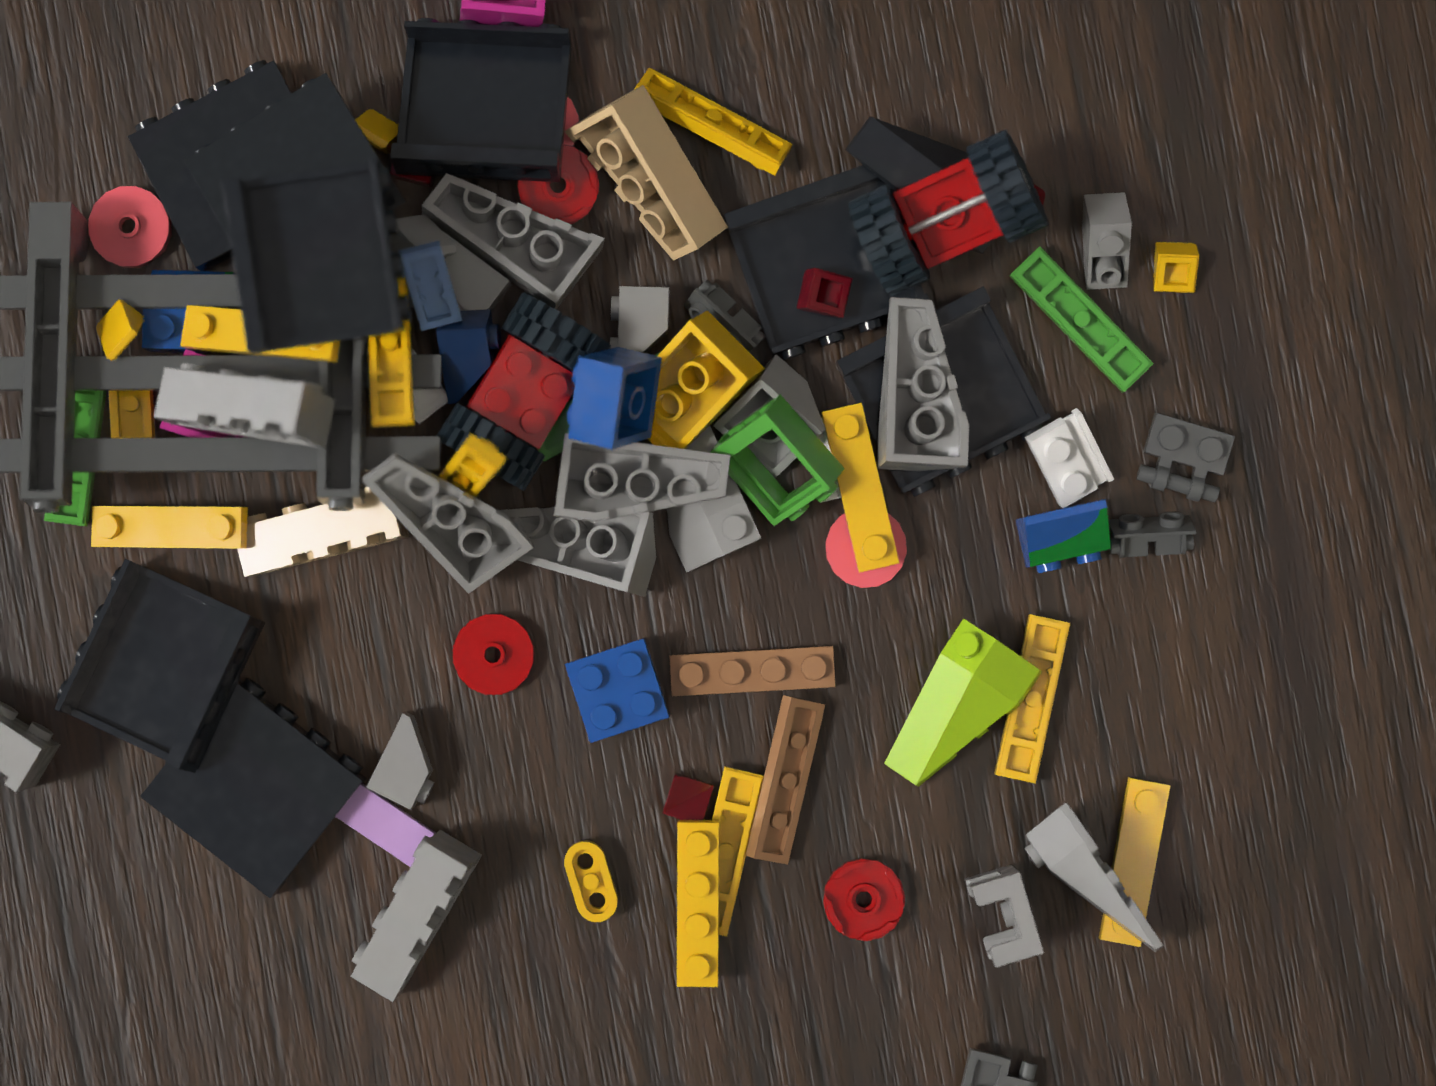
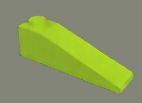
(963, 696)

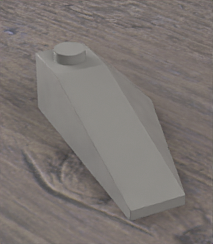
(919, 404)
(635, 479)
(714, 526)
(455, 527)
(605, 552)
(1074, 859)

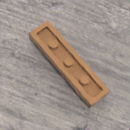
(752, 671)
(785, 780)

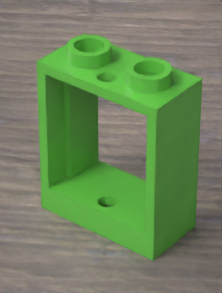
(758, 481)

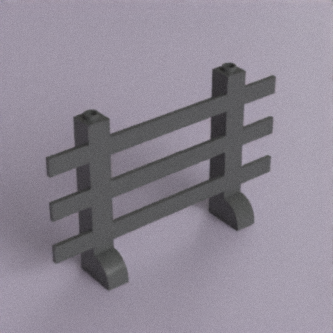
(53, 373)

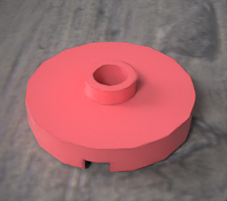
(146, 240)
(842, 558)

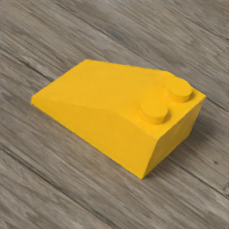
(699, 380)

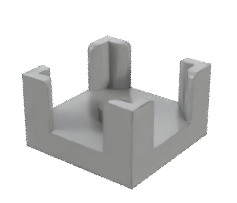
(1023, 938)

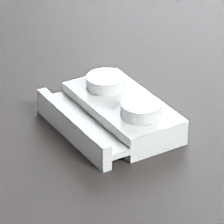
(1069, 458)

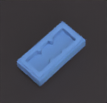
(430, 285)

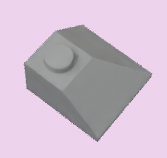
(774, 380)

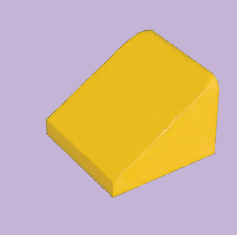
(378, 130)
(1175, 267)
(118, 328)

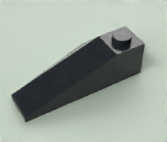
(902, 155)

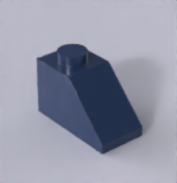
(467, 350)

